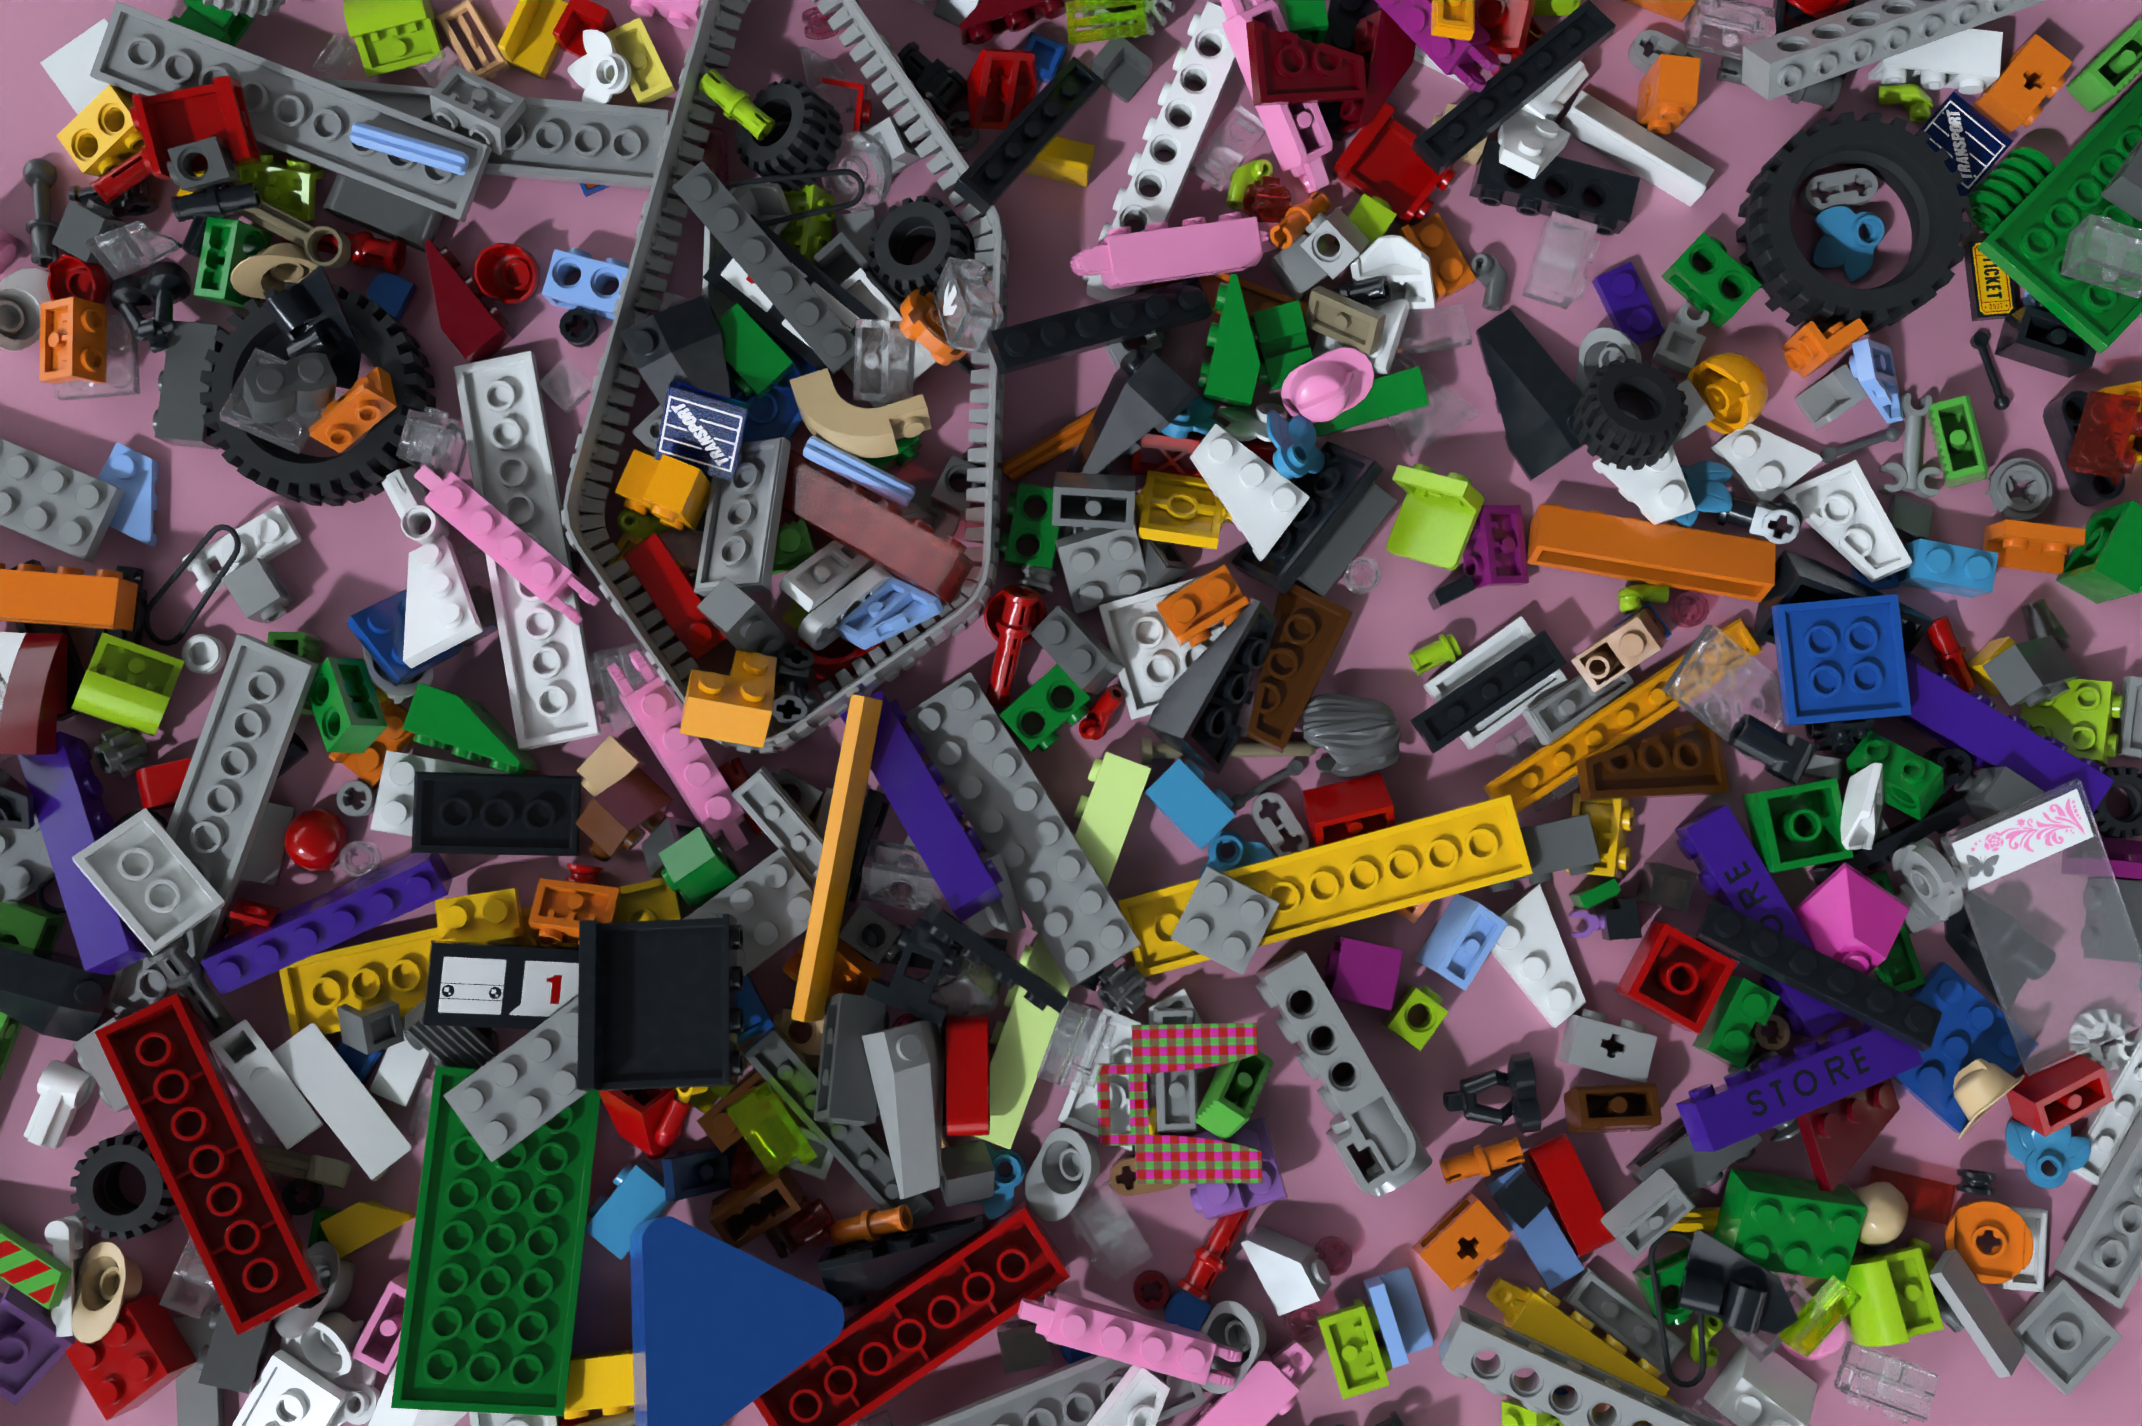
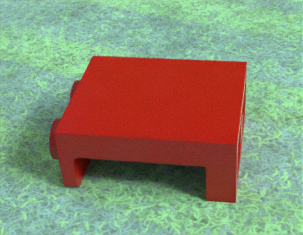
(191, 116)
(1385, 166)

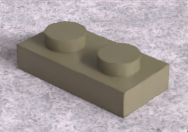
(1345, 320)

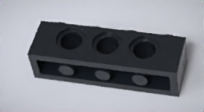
(1612, 190)

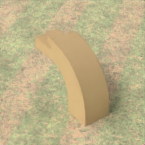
(853, 428)

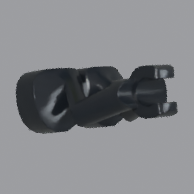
(157, 291)
(1523, 1104)

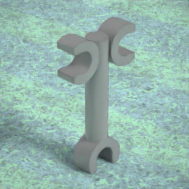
(1907, 476)

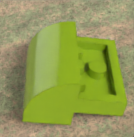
(392, 33)
(128, 684)
(1894, 1299)

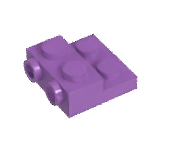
(1229, 1198)
(26, 1344)

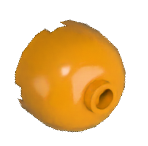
(1731, 389)

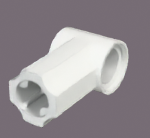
(1551, 100)
(408, 499)
(62, 1093)

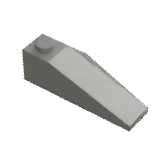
(909, 1091)

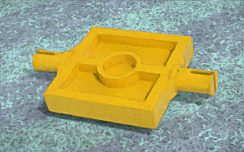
(1180, 510)

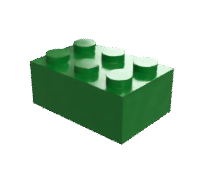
(1790, 1224)

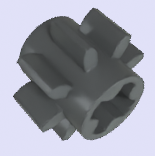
(120, 751)
(1122, 988)

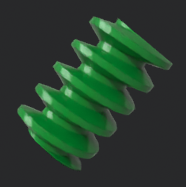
(2007, 187)

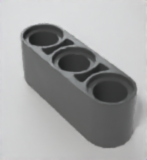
(382, 212)

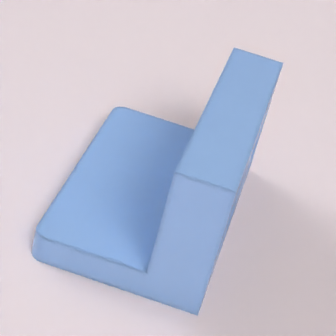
(1461, 941)
(1398, 1314)

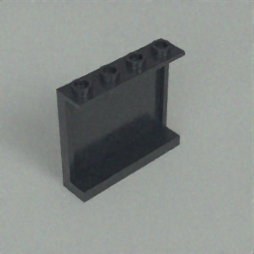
(659, 1004)

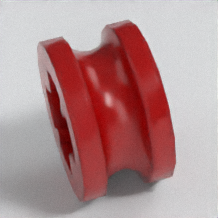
(584, 873)

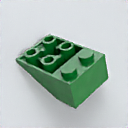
(1234, 356)
(454, 720)

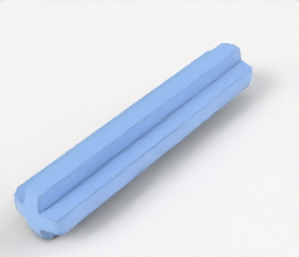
(409, 148)
(858, 471)

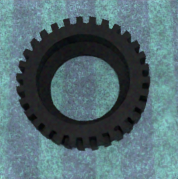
(302, 475)

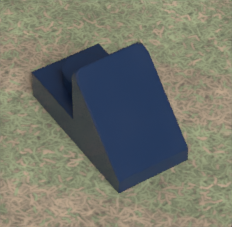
(697, 1172)

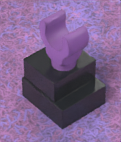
(1615, 922)

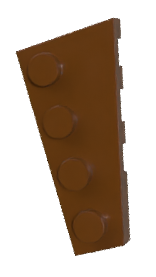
(1294, 663)
(1663, 765)

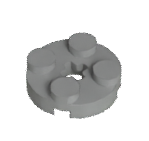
(1929, 879)

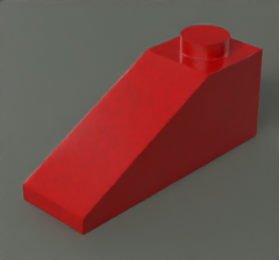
(673, 594)

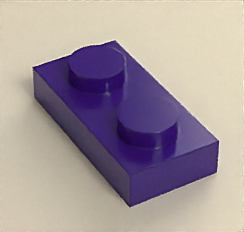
(1628, 304)

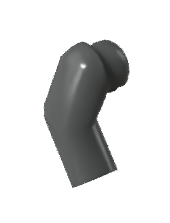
(1493, 278)

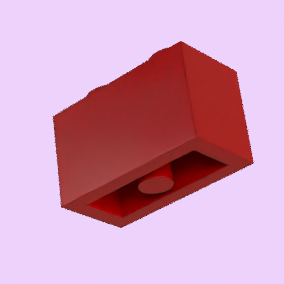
(1348, 808)
(2060, 1094)

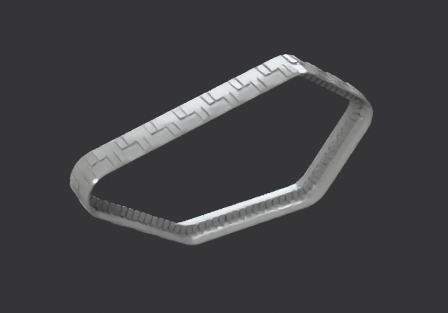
(638, 299)

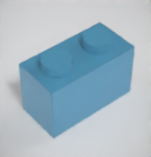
(1949, 568)
(1190, 802)
(636, 1199)

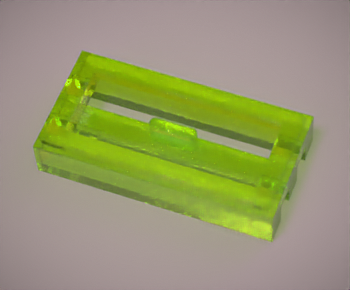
(1106, 33)
(1820, 1316)

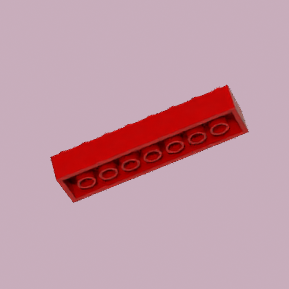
(210, 1163)
(920, 1324)

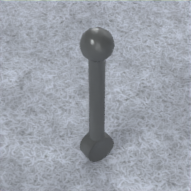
(1830, 454)
(1294, 768)

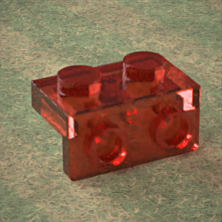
(2107, 436)

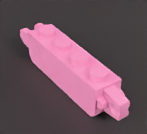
(1294, 130)
(1176, 252)
(504, 541)
(680, 754)
(1129, 1338)
(1264, 1391)

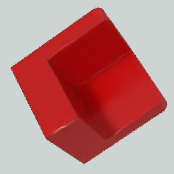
(576, 18)

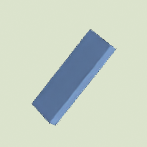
(1541, 1239)

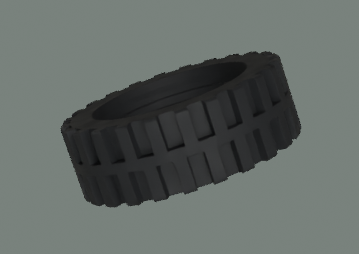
(1905, 166)

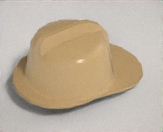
(271, 269)
(1979, 1088)
(103, 1286)

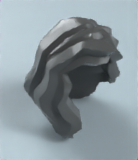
(1354, 730)

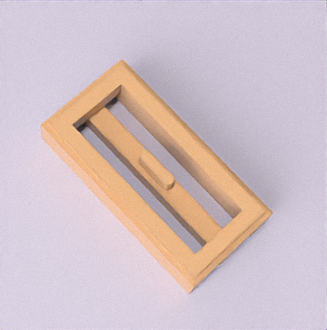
(488, 69)

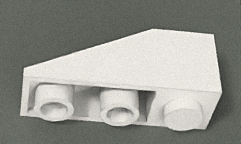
(1959, 61)
(265, 1084)

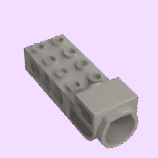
(1362, 1104)

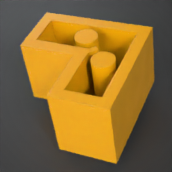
(664, 488)
(732, 706)

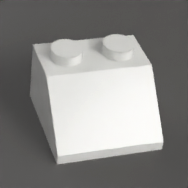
(1762, 1391)

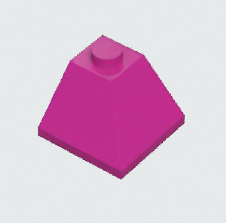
(1852, 919)

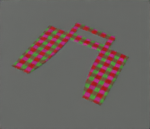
(1172, 1157)

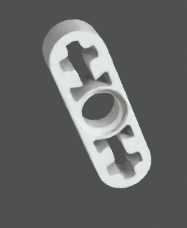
(819, 626)

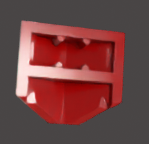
(1000, 87)

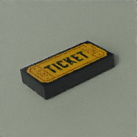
(1988, 286)

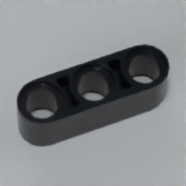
(2062, 435)

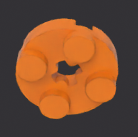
(924, 325)
(2006, 1224)

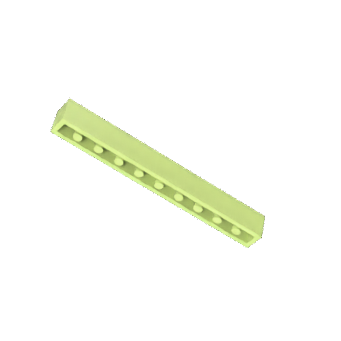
(1027, 1031)

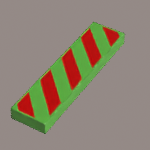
(32, 1269)

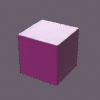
(1362, 972)

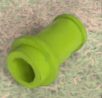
(1435, 654)

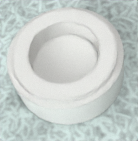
(204, 654)

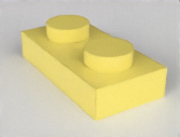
(648, 76)

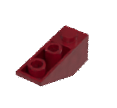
(1001, 15)
(1387, 57)
(461, 313)

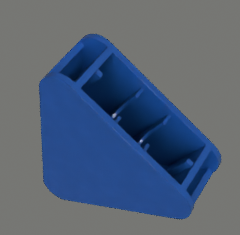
(715, 1325)

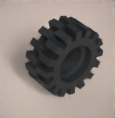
(2131, 823)

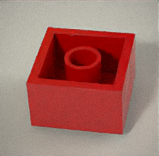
(1676, 977)
(133, 1358)

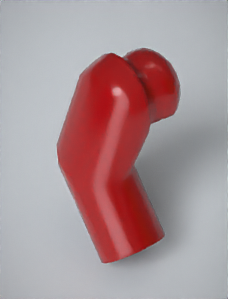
(1101, 713)

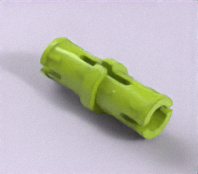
(736, 104)

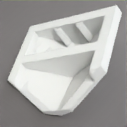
(1404, 268)
(1862, 808)

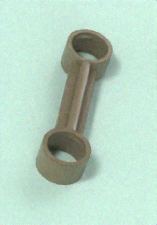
(297, 231)
(304, 1166)

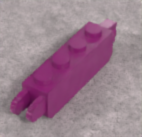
(1449, 54)

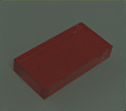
(1925, 1197)

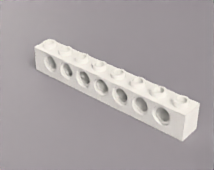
(1161, 134)

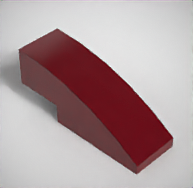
(35, 695)

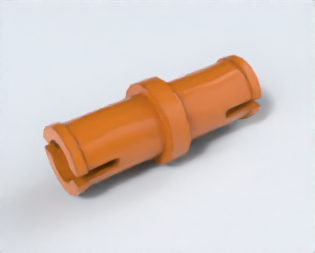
(1298, 218)
(1481, 1160)
(872, 1225)

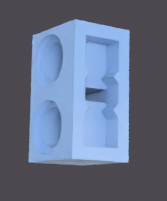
(588, 290)

